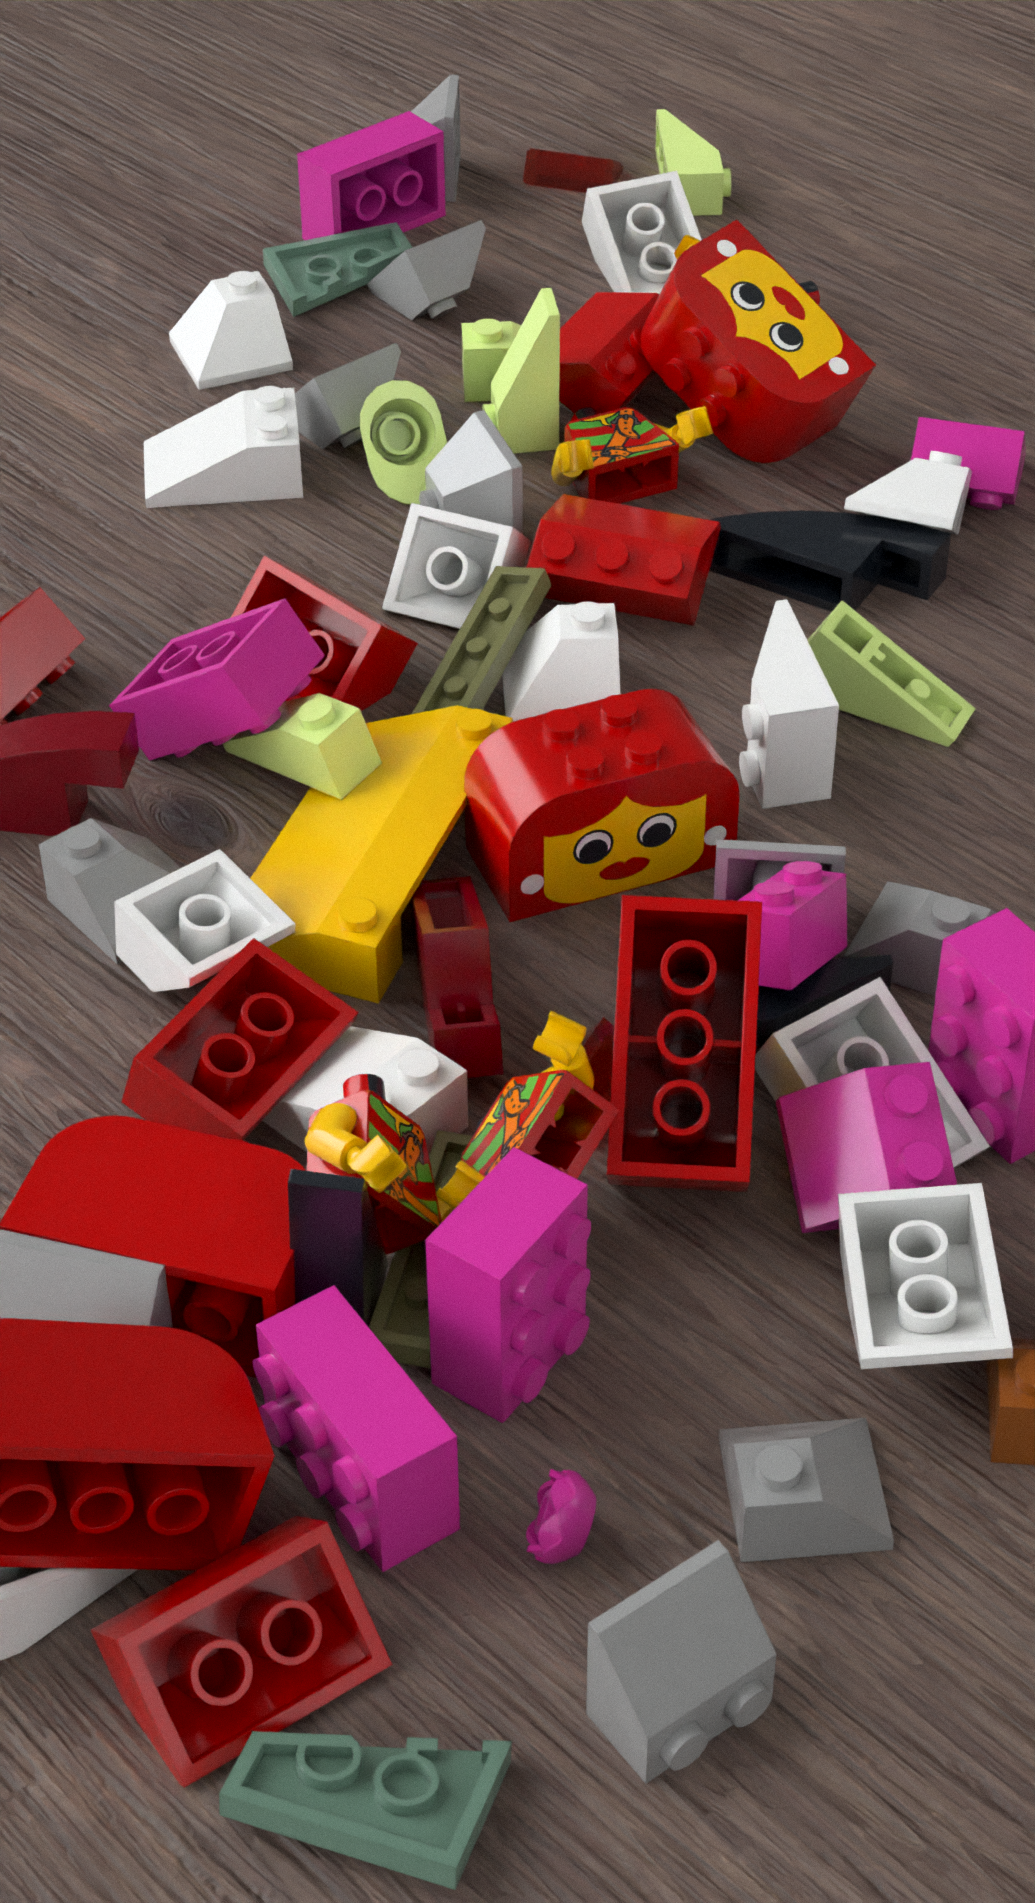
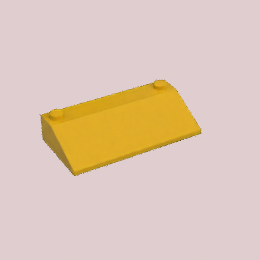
(357, 860)

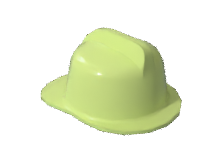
(401, 437)

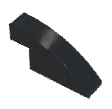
(830, 555)

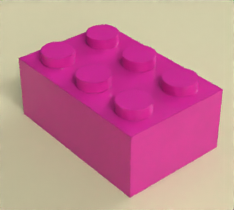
(373, 178)
(220, 681)
(987, 1028)
(508, 1284)
(358, 1429)

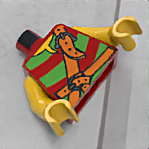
(623, 453)
(542, 1114)
(386, 1148)

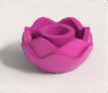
(562, 1518)

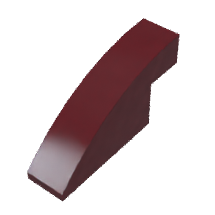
(53, 760)
(456, 974)

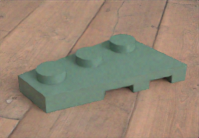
(331, 265)
(382, 1805)

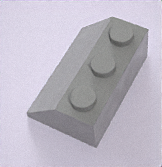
(79, 1284)

